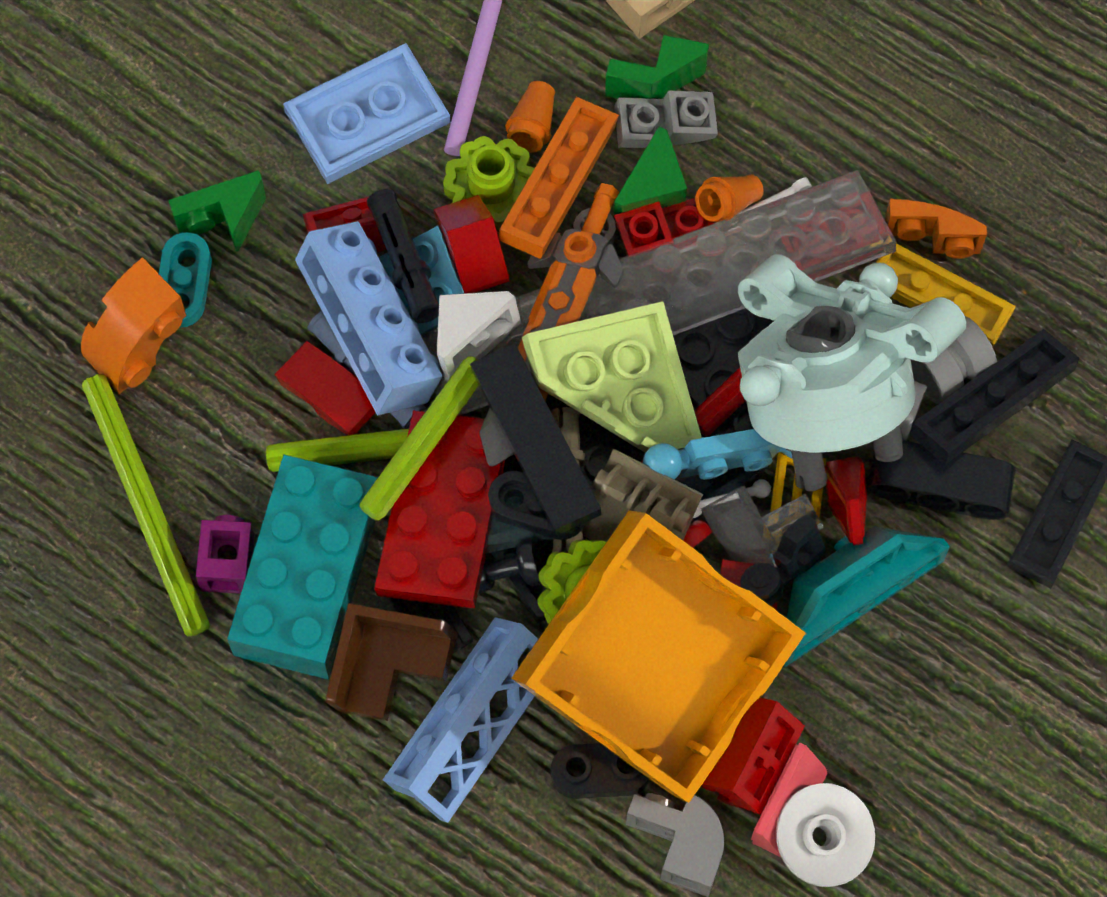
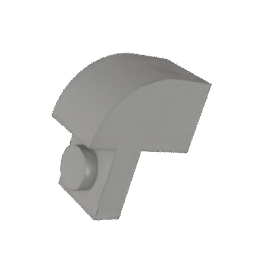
(694, 835)

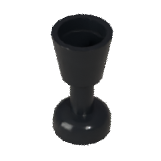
(527, 562)

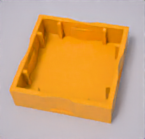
(658, 655)

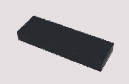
(1060, 514)

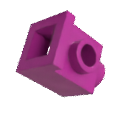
(217, 537)

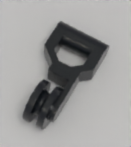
(798, 551)

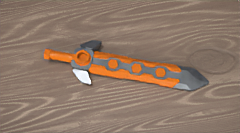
(573, 269)

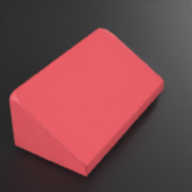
(800, 771)

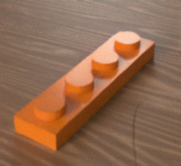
(558, 178)

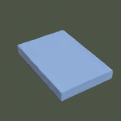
(366, 113)

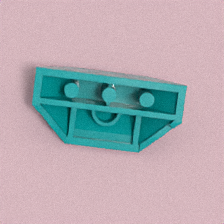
(857, 581)

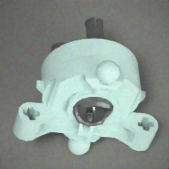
(835, 361)

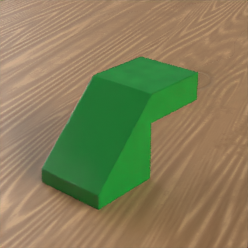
(677, 65)

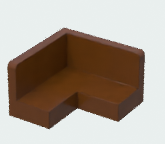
(377, 648)

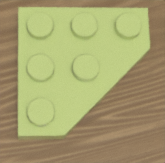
(618, 374)

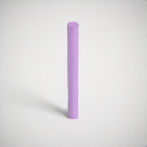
(472, 76)

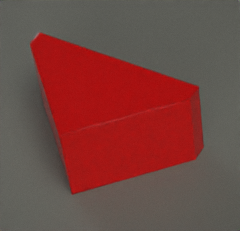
(473, 244)

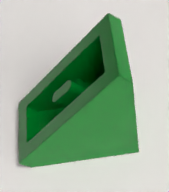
(654, 177)

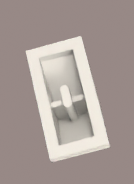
(473, 326)

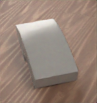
(684, 114)

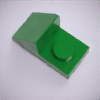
(230, 201)

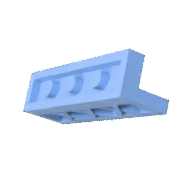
(456, 715)

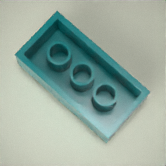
(303, 568)

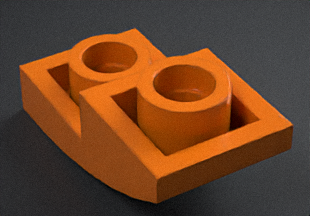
(950, 230)

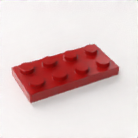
(441, 522)

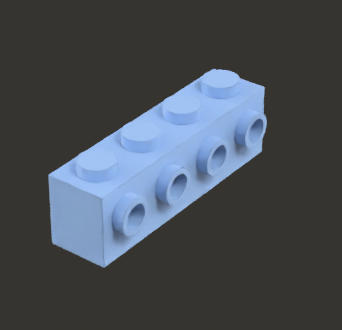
(368, 318)

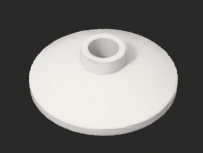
(847, 831)

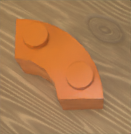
(132, 328)

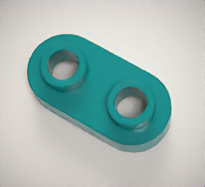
(189, 281)

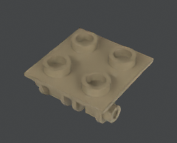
(636, 487)

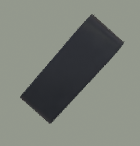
(964, 486)

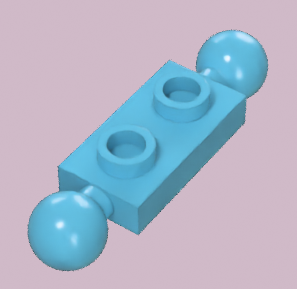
(713, 455)

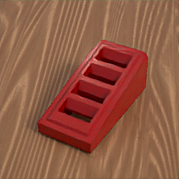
(848, 496)

